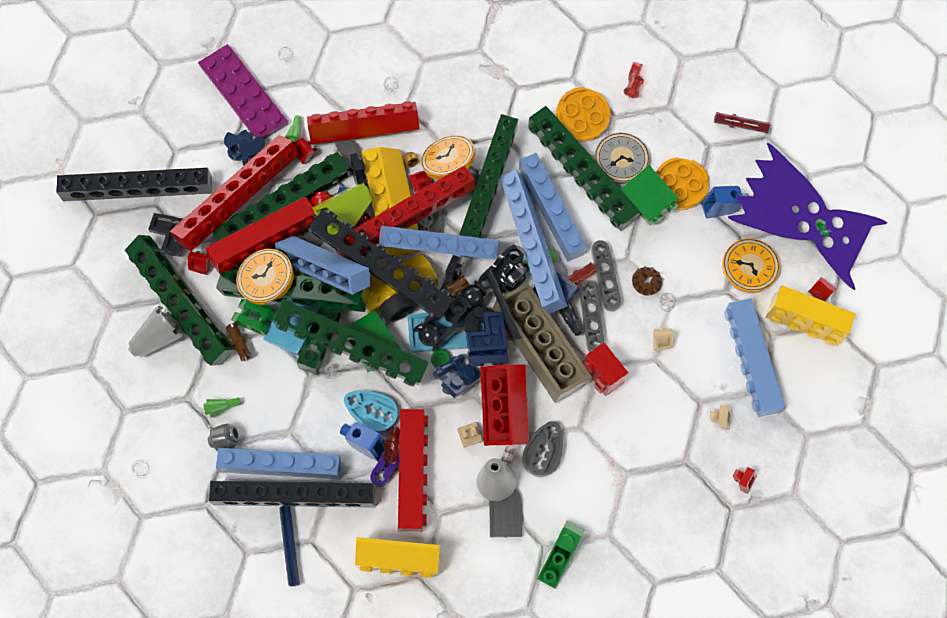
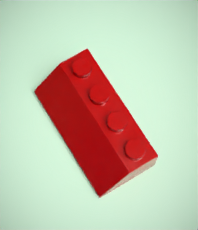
(504, 404)

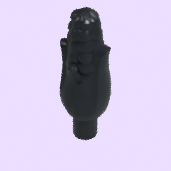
(571, 319)

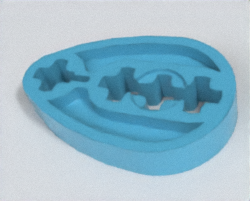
(379, 401)

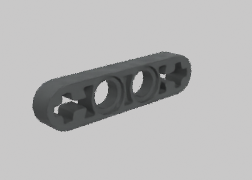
(606, 275)
(591, 316)

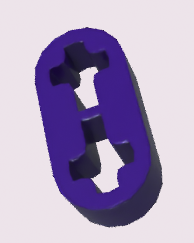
(389, 471)

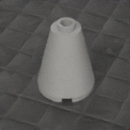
(155, 333)
(496, 480)

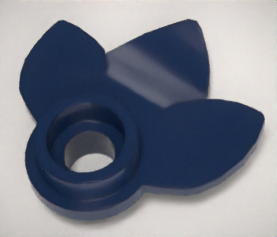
(232, 143)
(250, 149)

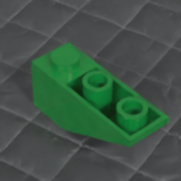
(561, 554)

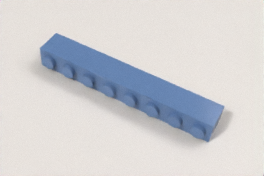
(533, 242)

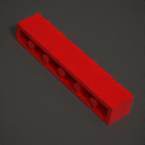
(363, 122)
(261, 235)
(412, 470)

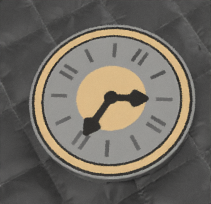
(622, 156)

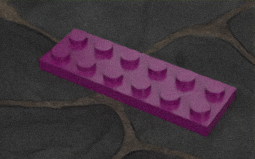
(243, 92)

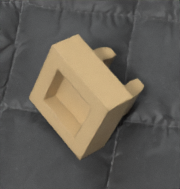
(663, 339)
(722, 417)
(469, 435)

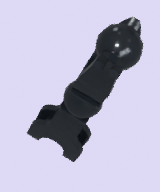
(471, 297)

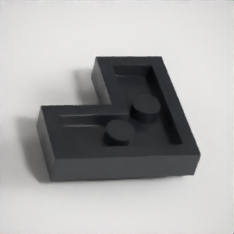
(357, 169)
(162, 225)
(453, 271)

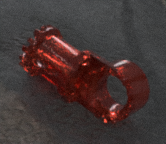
(635, 80)

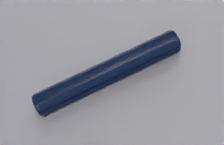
(289, 546)

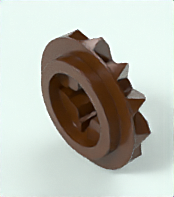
(646, 288)

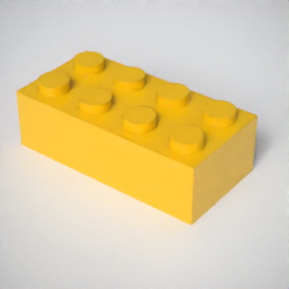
(810, 316)

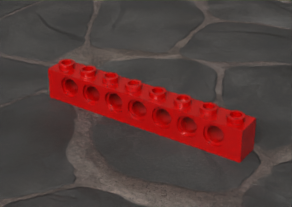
(234, 193)
(417, 206)

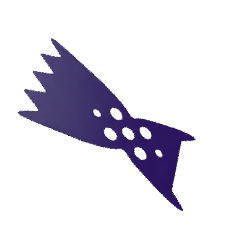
(772, 212)

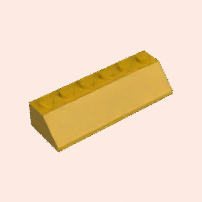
(387, 184)

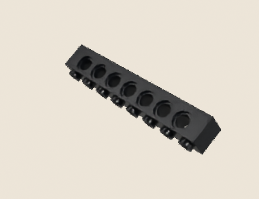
(134, 184)
(336, 241)
(292, 494)

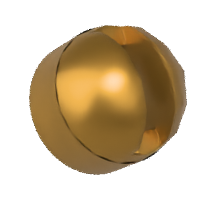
(410, 159)

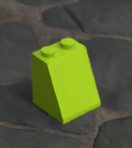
(347, 205)

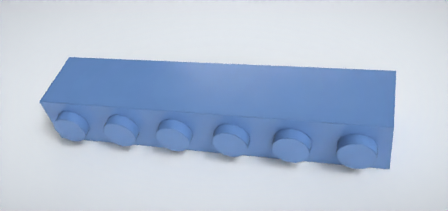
(552, 207)
(438, 242)
(325, 265)
(754, 358)
(278, 463)

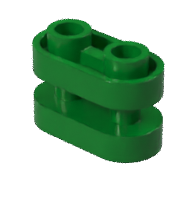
(264, 313)

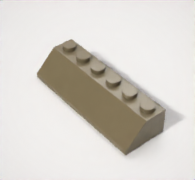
(544, 344)

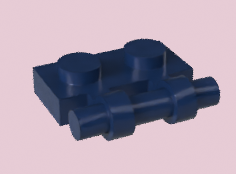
(495, 358)
(461, 380)

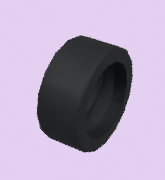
(396, 308)

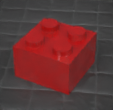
(605, 369)

